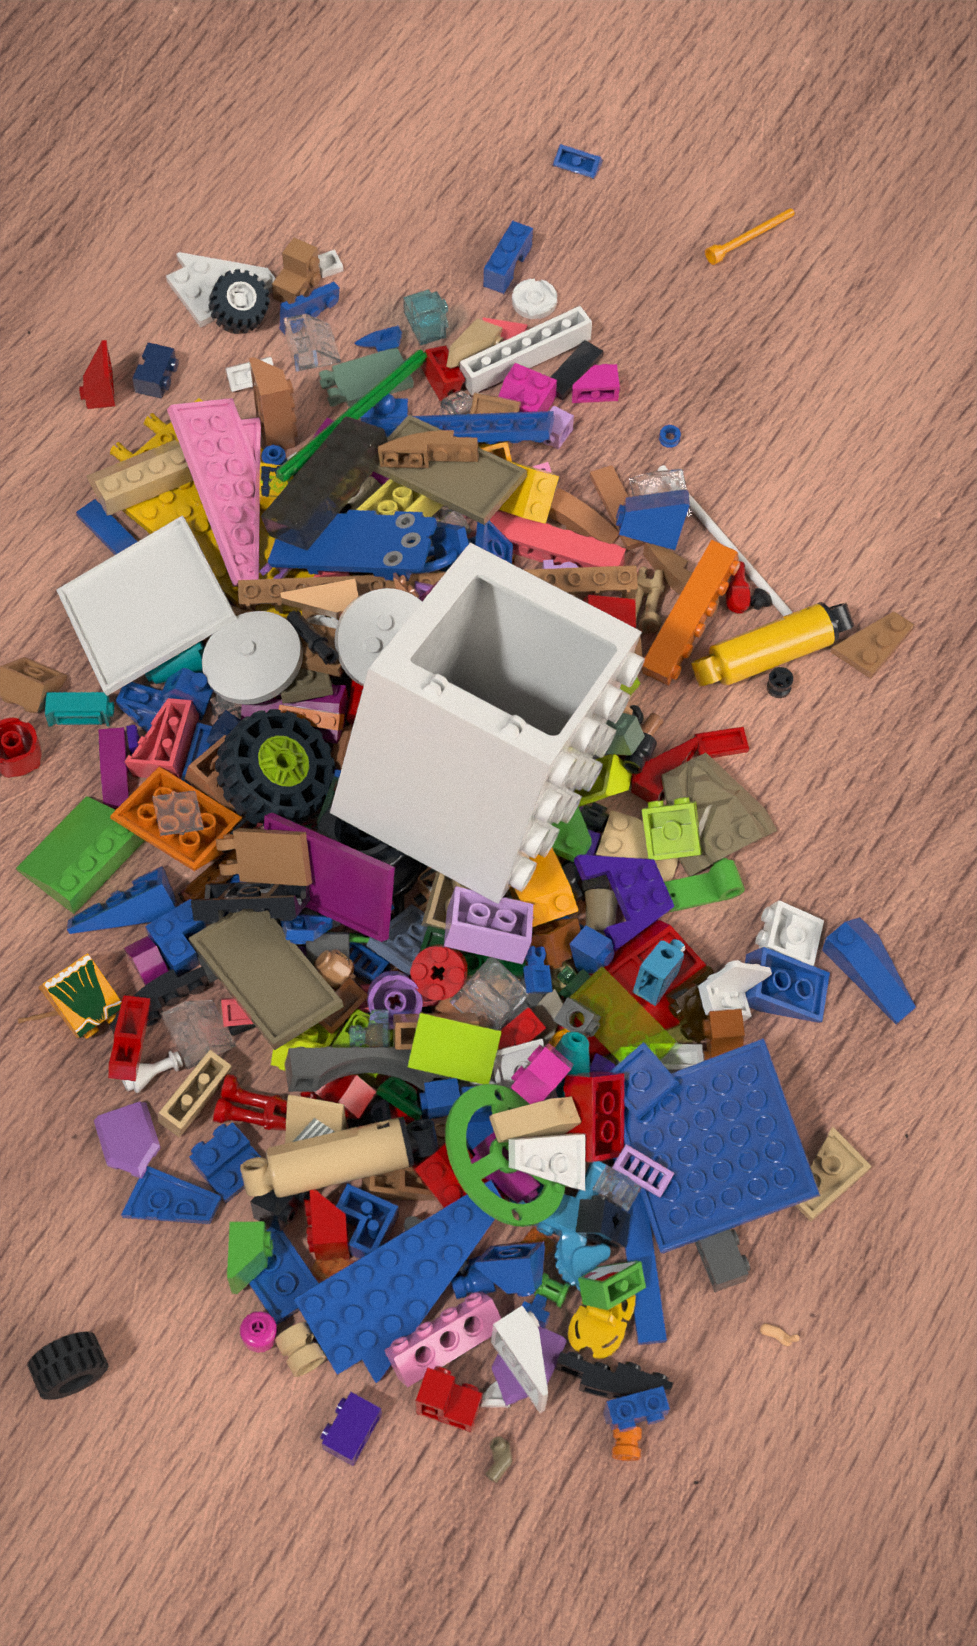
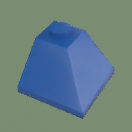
(514, 1267)

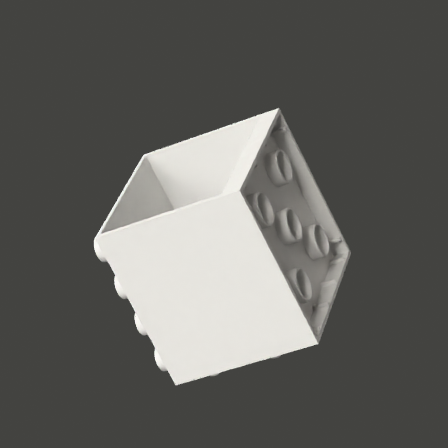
(485, 723)

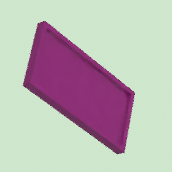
(345, 882)

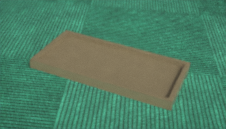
(465, 487)
(266, 975)

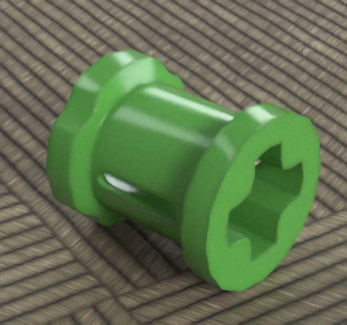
(557, 1293)

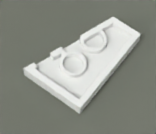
(551, 1158)

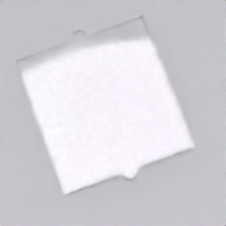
(177, 813)

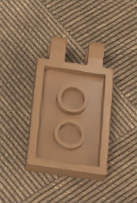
(267, 856)

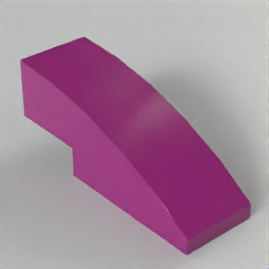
(112, 766)

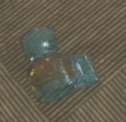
(375, 1034)

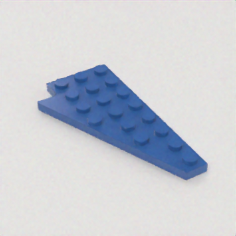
(391, 1287)

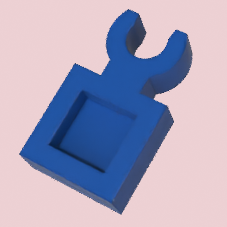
(536, 973)

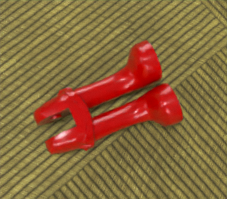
(234, 1093)

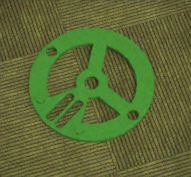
(470, 1174)

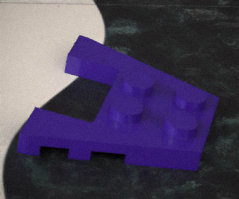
(637, 889)

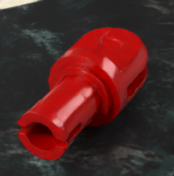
(738, 592)

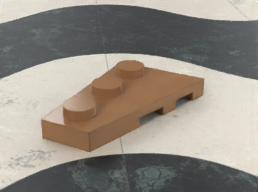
(874, 644)

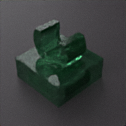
(572, 981)

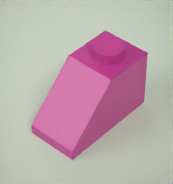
(597, 385)

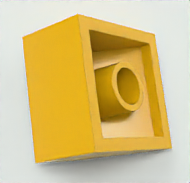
(533, 495)

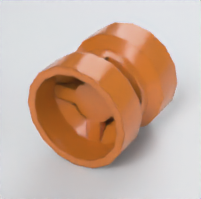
(626, 1446)

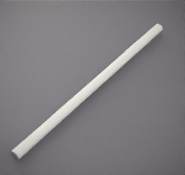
(723, 539)

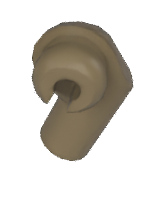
(502, 1458)

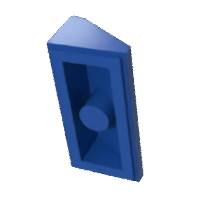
(577, 161)

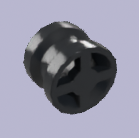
(781, 676)

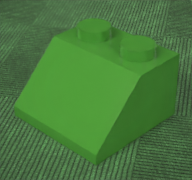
(247, 1253)

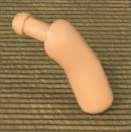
(779, 1334)

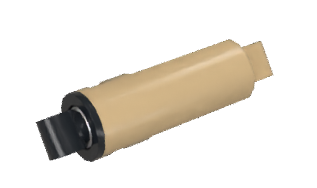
(339, 1157)

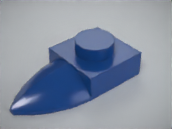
(381, 339)

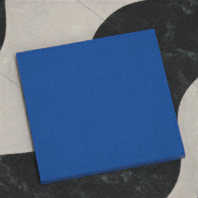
(726, 1143)

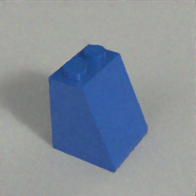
(654, 517)

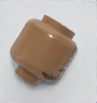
(334, 967)

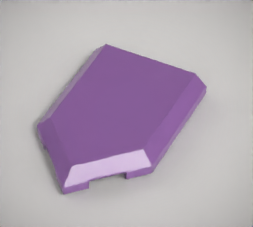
(128, 1138)
(510, 1388)

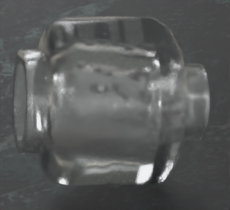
(456, 404)

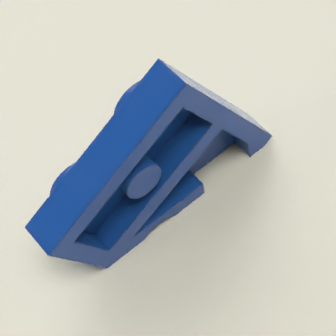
(140, 703)
(306, 928)

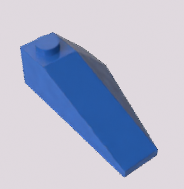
(142, 903)
(867, 963)

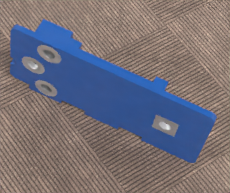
(363, 544)

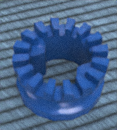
(672, 430)

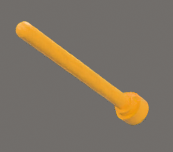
(715, 253)

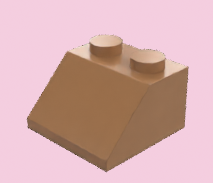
(28, 682)

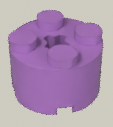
(389, 985)

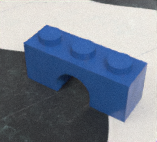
(512, 247)

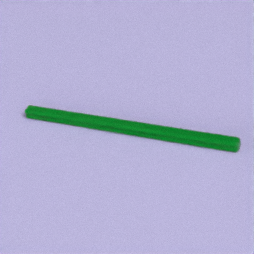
(356, 411)

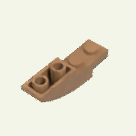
(423, 447)

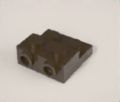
(687, 1005)

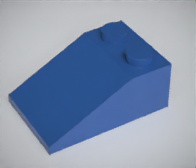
(791, 989)

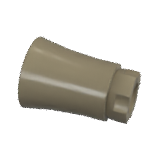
(600, 909)

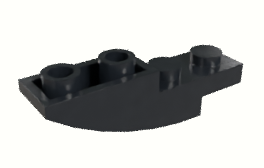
(168, 991)
(601, 1382)

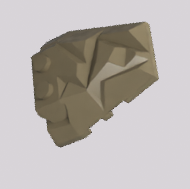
(725, 811)

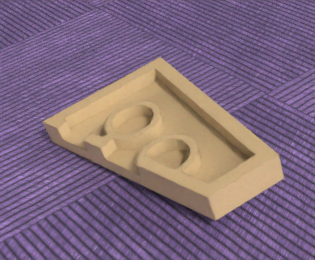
(834, 1171)

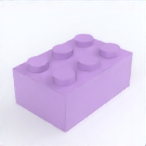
(488, 927)

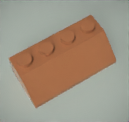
(273, 404)

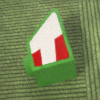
(611, 1284)

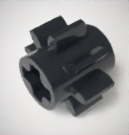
(595, 817)

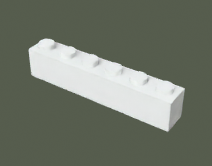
(526, 349)

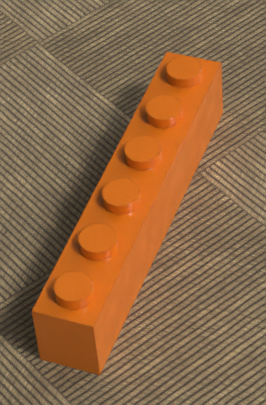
(690, 612)

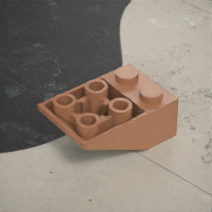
(203, 776)

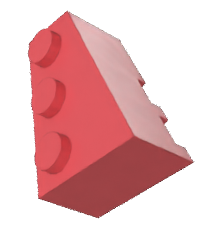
(166, 741)

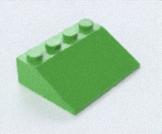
(79, 854)

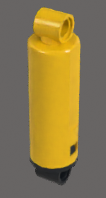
(773, 644)

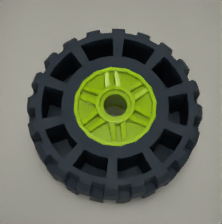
(275, 767)

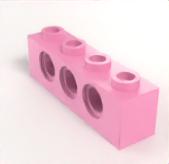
(459, 1339)

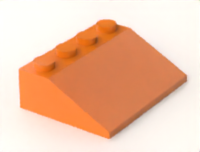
(191, 849)

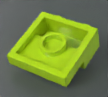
(671, 829)

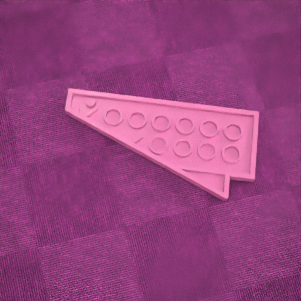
(226, 472)

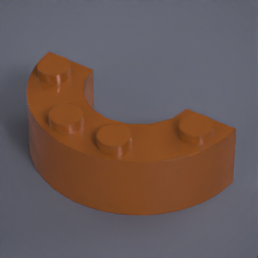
(723, 1032)

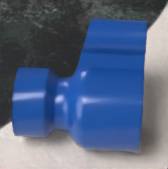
(473, 1282)

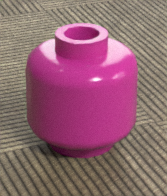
(261, 1340)

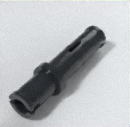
(316, 642)

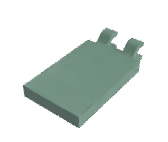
(360, 376)

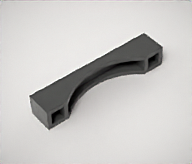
(314, 1067)

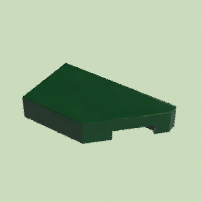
(401, 1096)

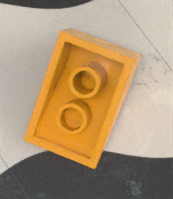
(547, 891)

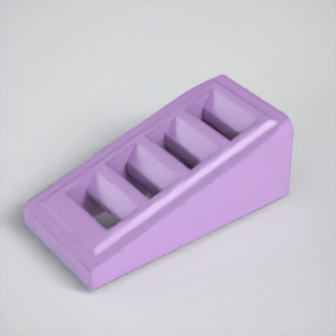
(623, 1158)

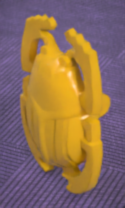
(600, 1328)

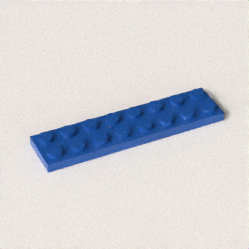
(485, 427)

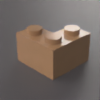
(299, 272)

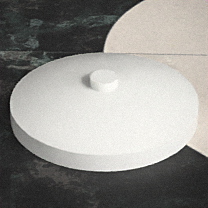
(252, 658)

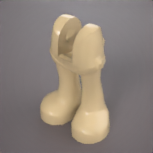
(653, 588)

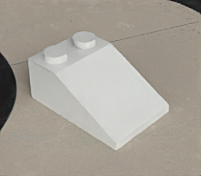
(519, 1345)

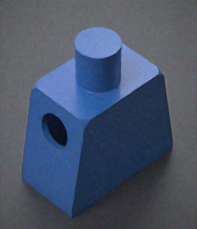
(188, 686)

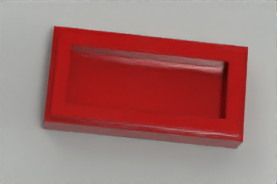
(722, 742)

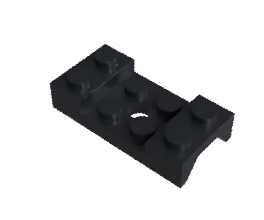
(280, 899)

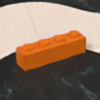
(318, 718)

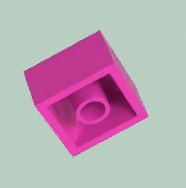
(530, 387)

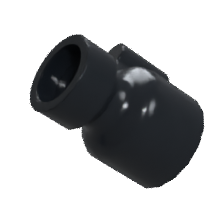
(635, 762)

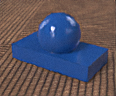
(388, 407)

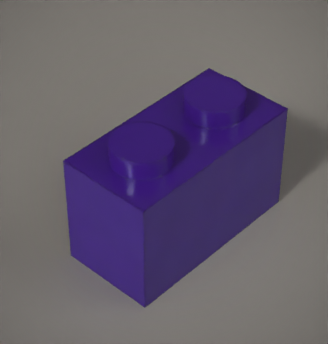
(351, 1428)

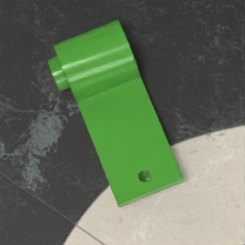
(719, 884)

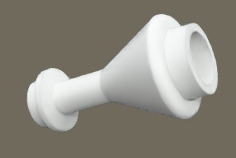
(148, 1071)

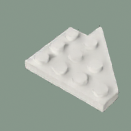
(197, 278)

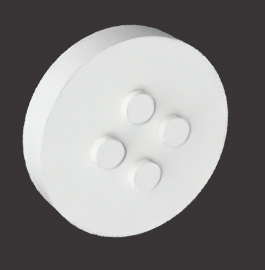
(369, 627)

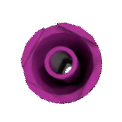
(518, 1185)

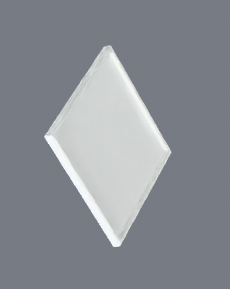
(145, 605)

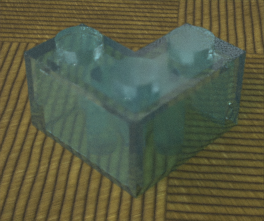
(426, 316)

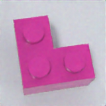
(542, 1074)

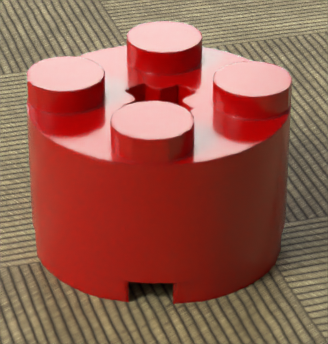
(18, 748)
(438, 987)

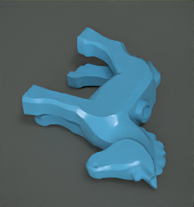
(572, 1254)

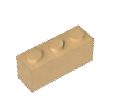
(194, 1093)

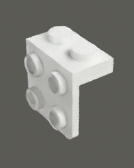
(728, 987)

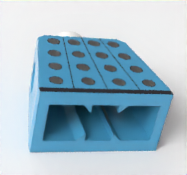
(663, 964)

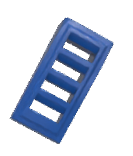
(376, 961)

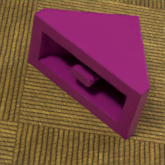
(146, 959)

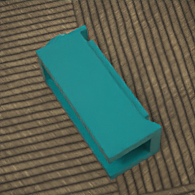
(78, 708)

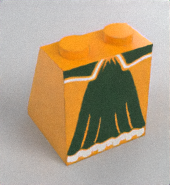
(82, 997)

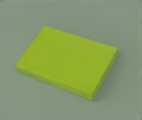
(454, 1048)

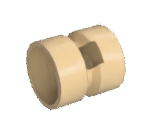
(299, 1347)

